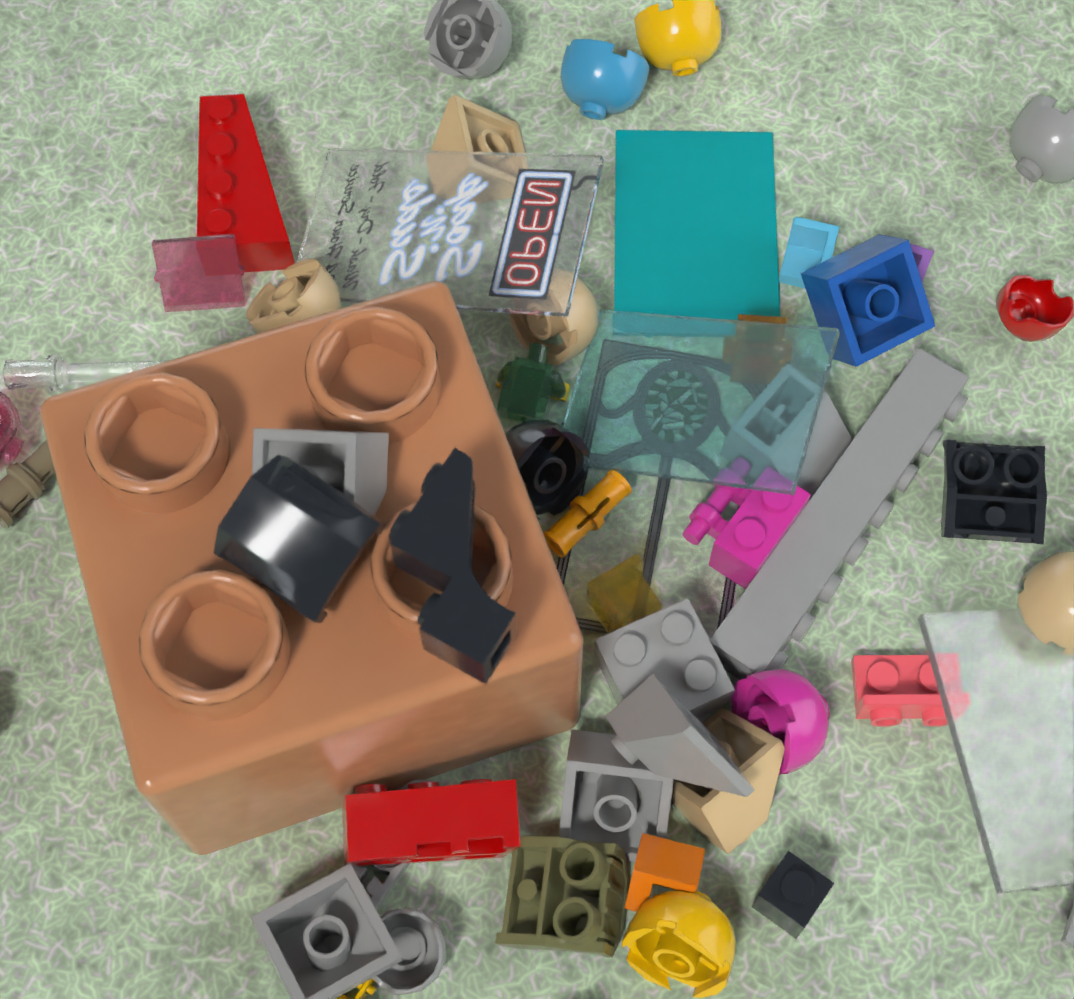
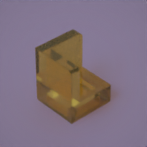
(622, 595)

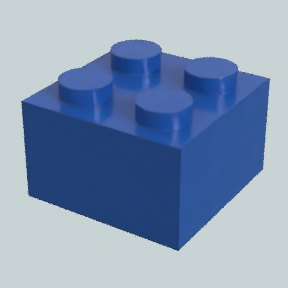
(870, 297)

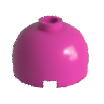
(787, 709)

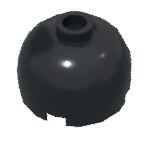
(549, 463)

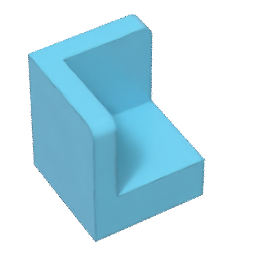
(807, 246)

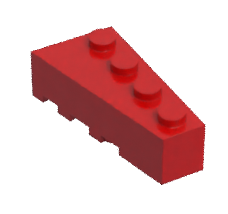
(236, 186)

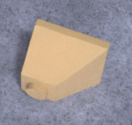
(476, 129)
(724, 816)

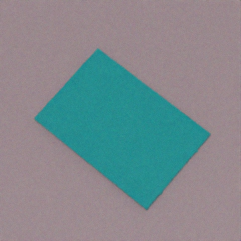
(695, 224)

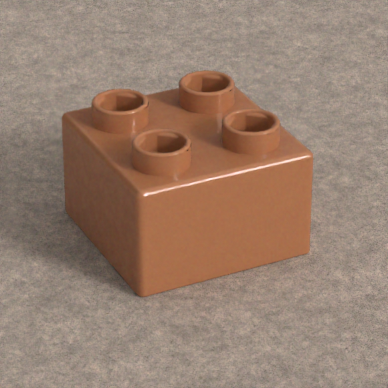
(219, 686)

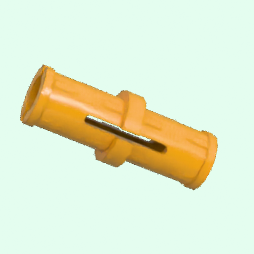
(587, 513)

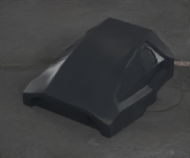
(1000, 499)
(295, 535)

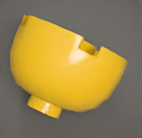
(679, 36)
(682, 939)

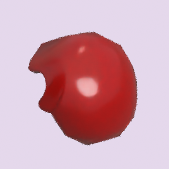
(1034, 298)

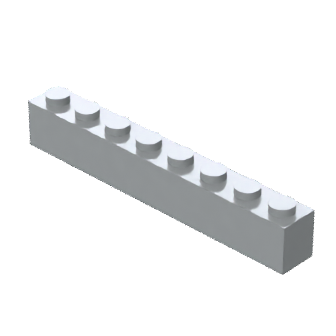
(837, 517)

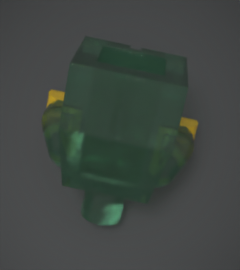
(529, 386)

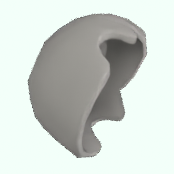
(419, 944)

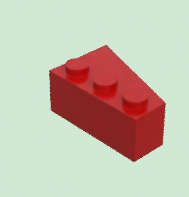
(430, 822)

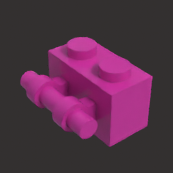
(750, 534)

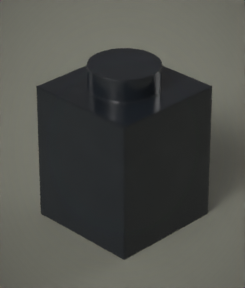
(792, 894)

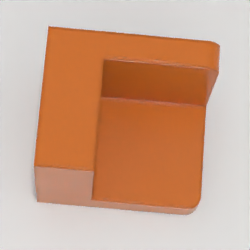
(665, 865)

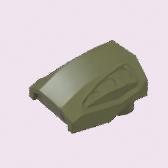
(557, 884)

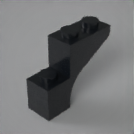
(437, 548)

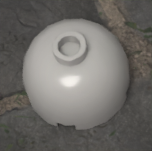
(468, 37)
(1044, 141)

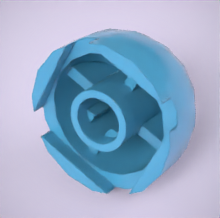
(601, 79)

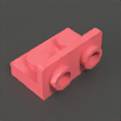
(896, 689)

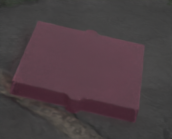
(199, 273)

